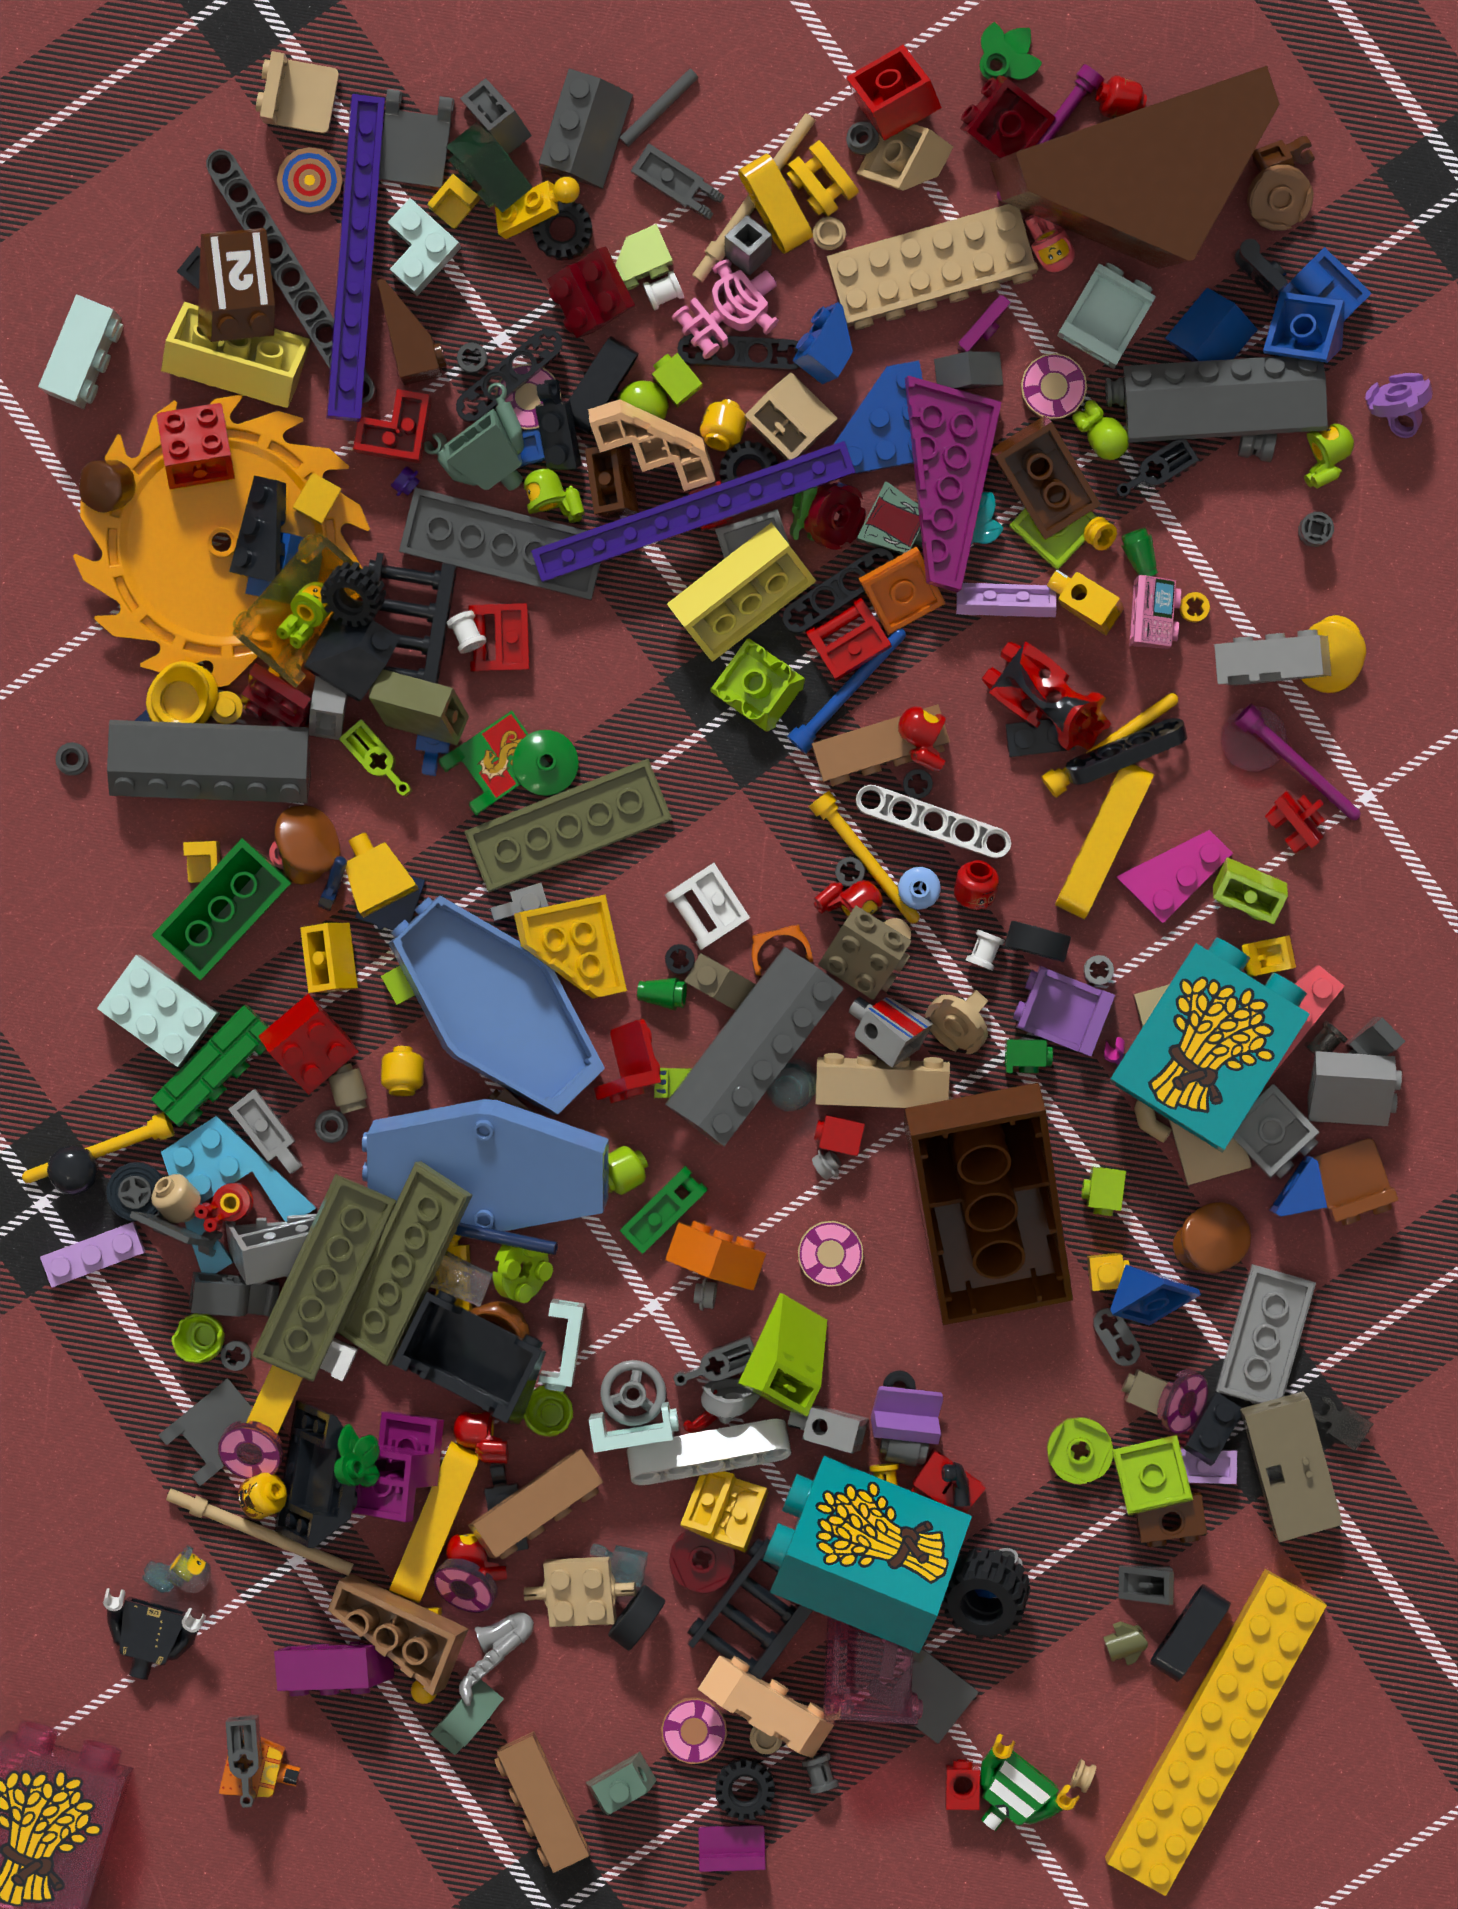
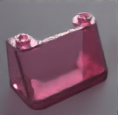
(867, 1679)

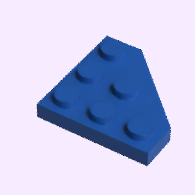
(880, 427)

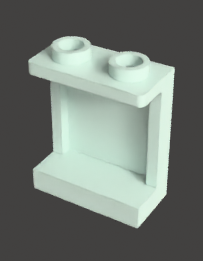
(1107, 314)
(574, 1313)
(634, 1436)

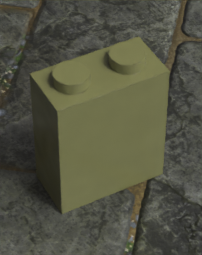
(418, 706)

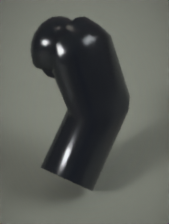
(960, 1483)

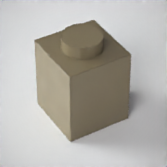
(1143, 1390)

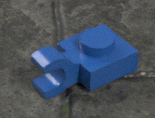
(432, 749)

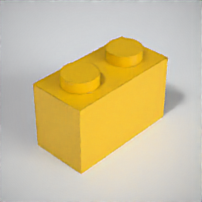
(329, 957)

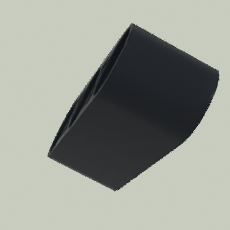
(601, 380)
(1190, 1633)

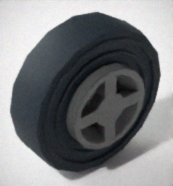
(124, 1194)

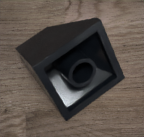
(351, 655)

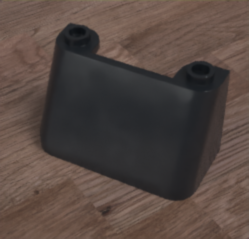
(471, 1357)

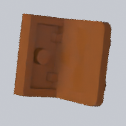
(1355, 1182)

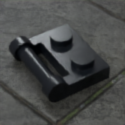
(1265, 275)

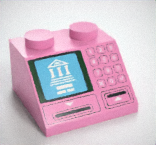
(1154, 612)

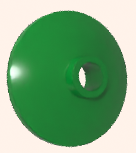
(540, 779)

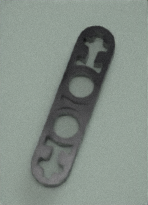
(741, 357)
(505, 371)
(836, 587)
(1126, 751)

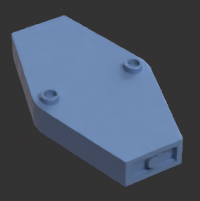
(495, 1005)
(510, 1160)

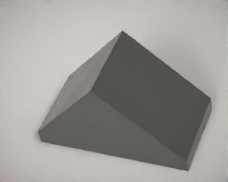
(969, 370)
(1146, 1583)

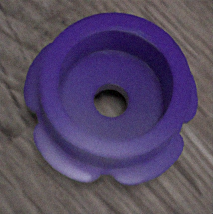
(405, 481)

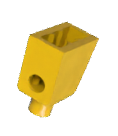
(1097, 609)
(376, 876)

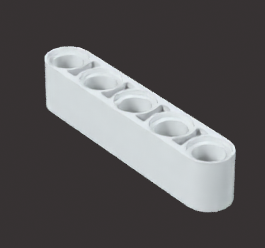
(950, 821)
(709, 1452)

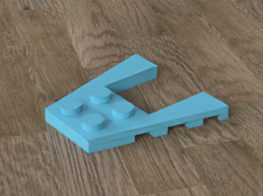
(219, 1156)

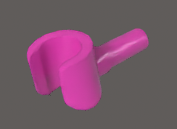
(1115, 1055)

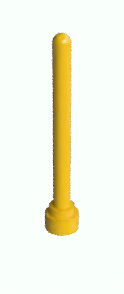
(1058, 780)
(826, 808)
(158, 1127)

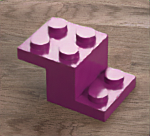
(406, 1461)

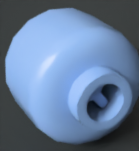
(906, 888)

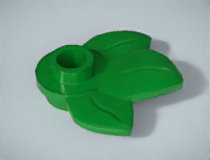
(1010, 51)
(357, 1458)

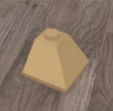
(906, 158)

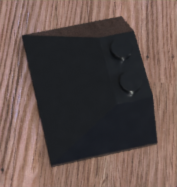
(315, 1498)

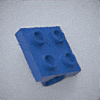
(1329, 279)

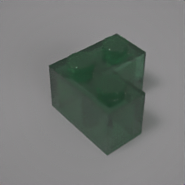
(483, 160)

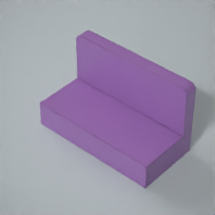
(907, 1415)

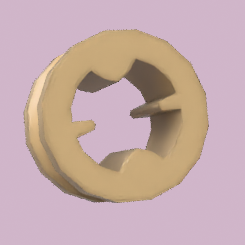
(1082, 1776)

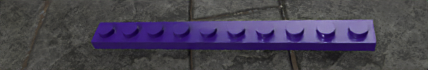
(355, 258)
(693, 511)

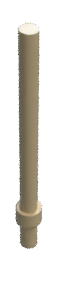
(716, 250)
(199, 1507)

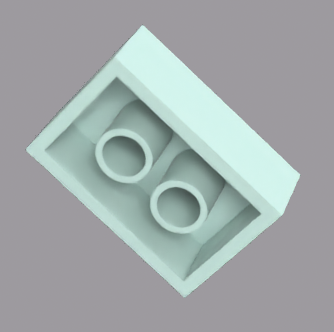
(81, 352)
(158, 1010)

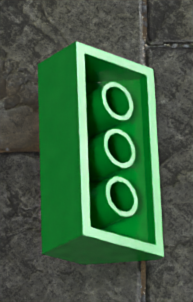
(222, 909)

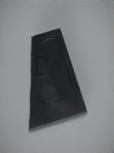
(259, 537)

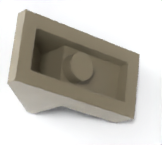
(719, 982)

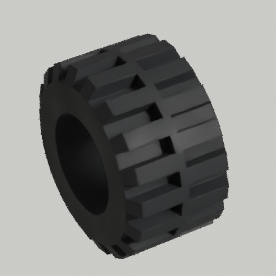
(991, 1573)

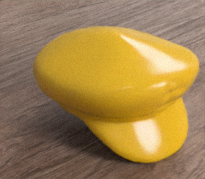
(1346, 654)
(182, 694)

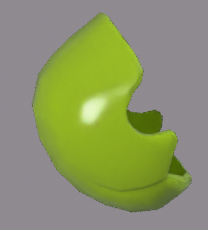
(645, 396)
(198, 1338)
(548, 1412)

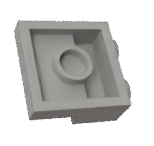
(1275, 1133)

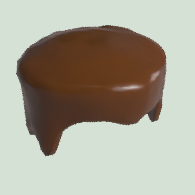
(106, 485)

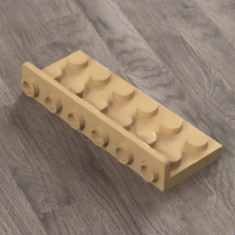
(932, 266)

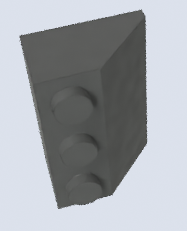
(585, 129)

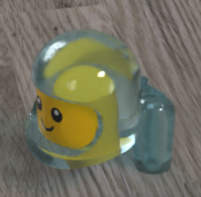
(185, 1572)

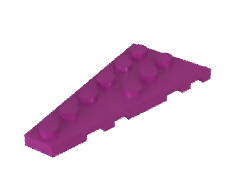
(951, 457)

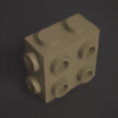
(866, 953)

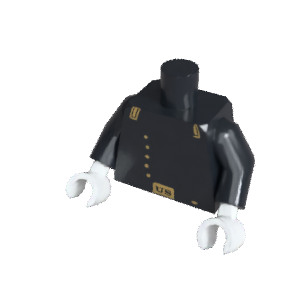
(149, 1631)

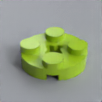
(522, 1285)
(1097, 1443)

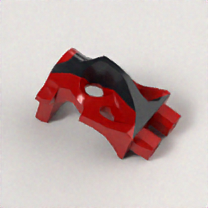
(1023, 682)

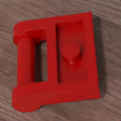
(510, 637)
(852, 648)

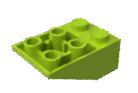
(788, 1357)

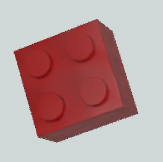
(894, 92)
(308, 1044)

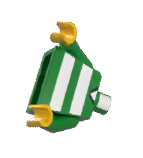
(1018, 1789)

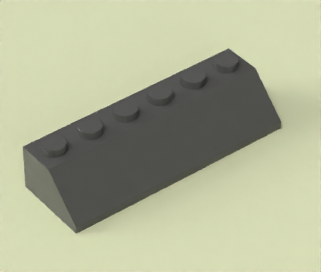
(1224, 398)
(208, 761)
(754, 1046)

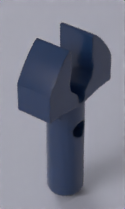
(333, 883)

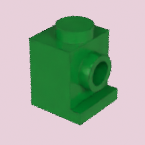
(1027, 1055)

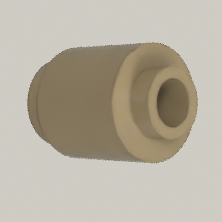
(348, 1089)

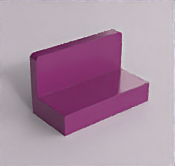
(731, 1848)

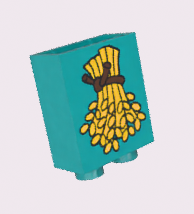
(1212, 1043)
(866, 1552)

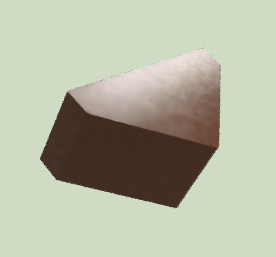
(1149, 176)
(989, 1203)

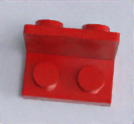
(195, 445)

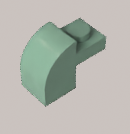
(465, 1721)

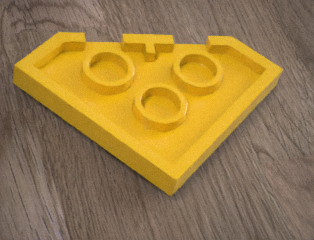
(575, 943)

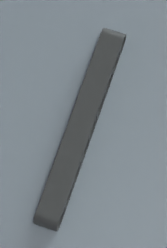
(284, 263)

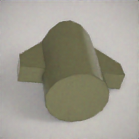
(1126, 1642)

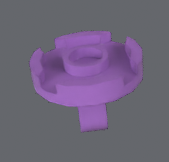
(1400, 397)

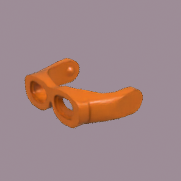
(761, 938)

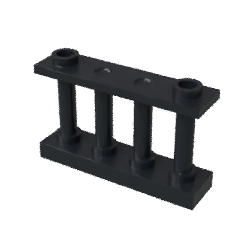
(435, 613)
(771, 1642)

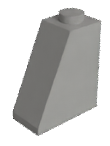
(327, 710)

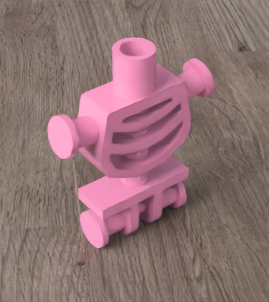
(747, 294)

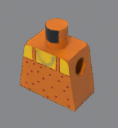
(267, 1776)

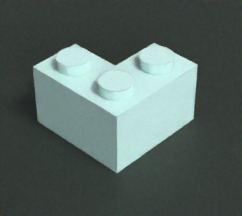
(429, 247)

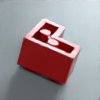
(403, 436)

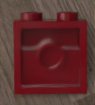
(1005, 118)
(590, 293)
(275, 700)

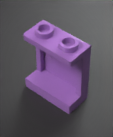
(1063, 1010)

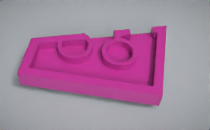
(1176, 874)

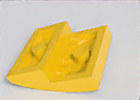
(724, 1509)

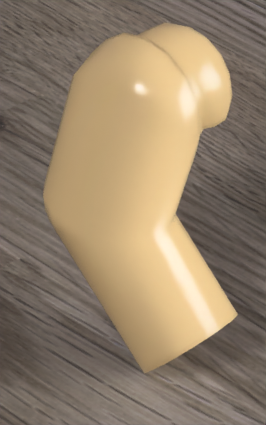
(1148, 1123)

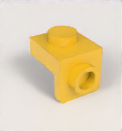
(1269, 956)

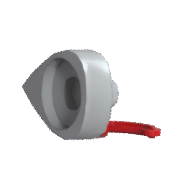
(722, 1400)

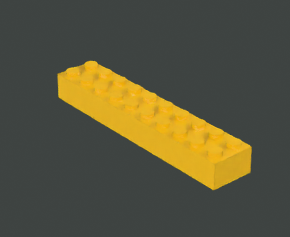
(1215, 1732)

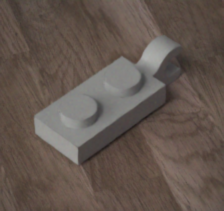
(265, 1130)

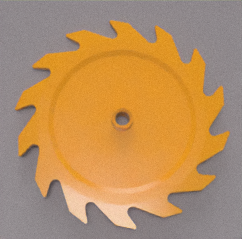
(161, 548)

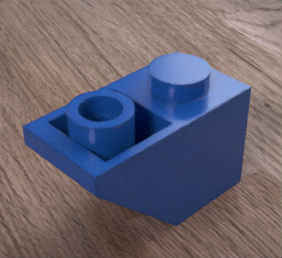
(826, 346)

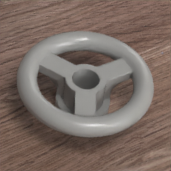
(637, 1368)

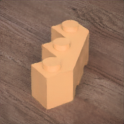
(653, 440)
(766, 1705)

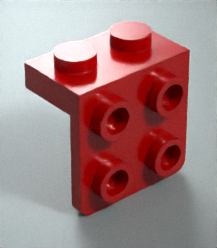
(635, 1063)

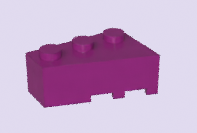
(331, 1668)

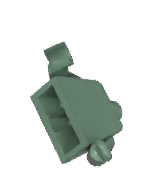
(485, 450)

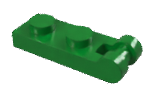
(662, 1211)

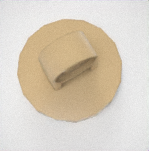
(958, 1021)

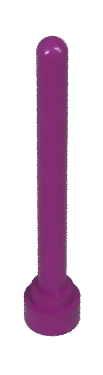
(1086, 82)
(1252, 721)

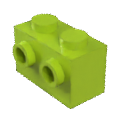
(1250, 891)

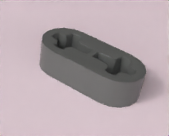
(1109, 1340)

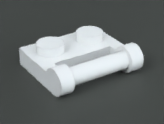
(716, 899)

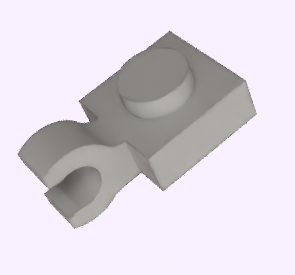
(522, 900)

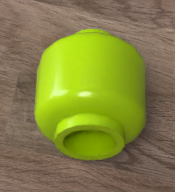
(626, 1169)

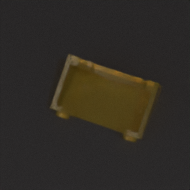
(258, 624)

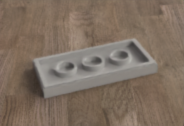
(1265, 1335)

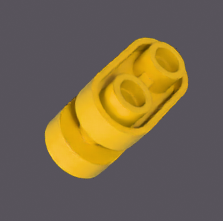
(802, 175)

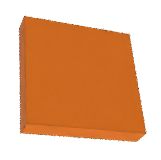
(900, 591)

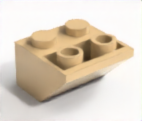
(790, 417)

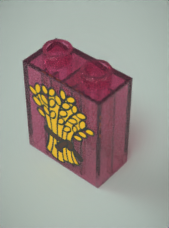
(56, 1817)

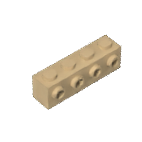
(876, 1084)

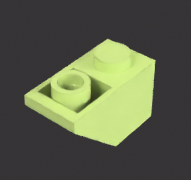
(642, 256)

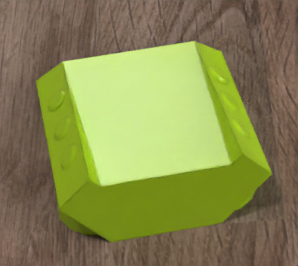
(758, 685)

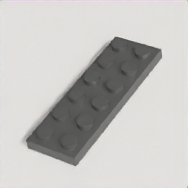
(488, 541)

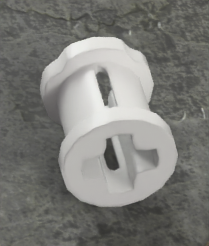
(663, 290)
(466, 632)
(985, 950)

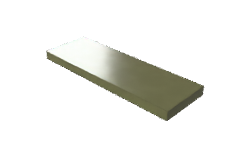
(568, 825)
(404, 1262)
(324, 1277)

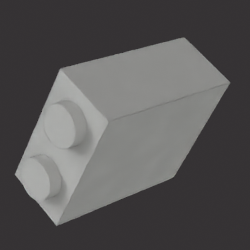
(1353, 1088)

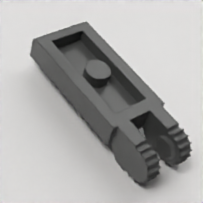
(674, 180)

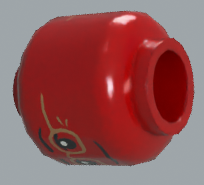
(1120, 97)
(976, 885)

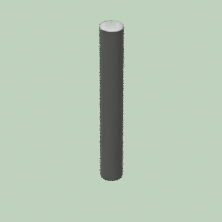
(659, 107)

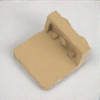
(297, 94)

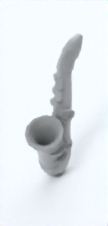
(502, 1639)

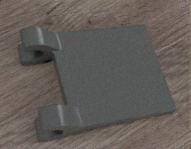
(415, 142)
(163, 1226)
(206, 1423)
(942, 1694)

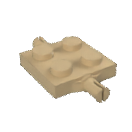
(580, 1591)

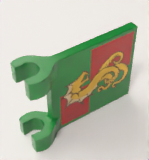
(490, 759)

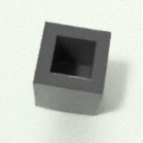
(748, 245)

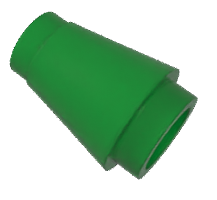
(1140, 551)
(664, 992)

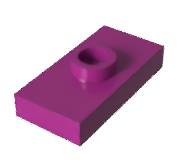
(985, 326)

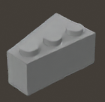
(1272, 658)
(267, 1249)

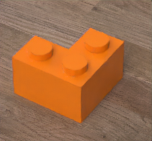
(716, 1255)

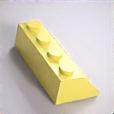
(251, 367)
(741, 592)

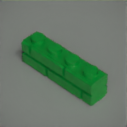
(211, 1067)

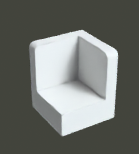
(339, 1359)

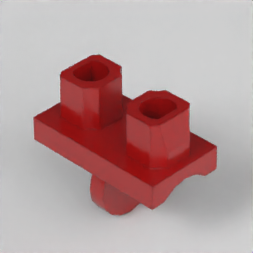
(1306, 831)

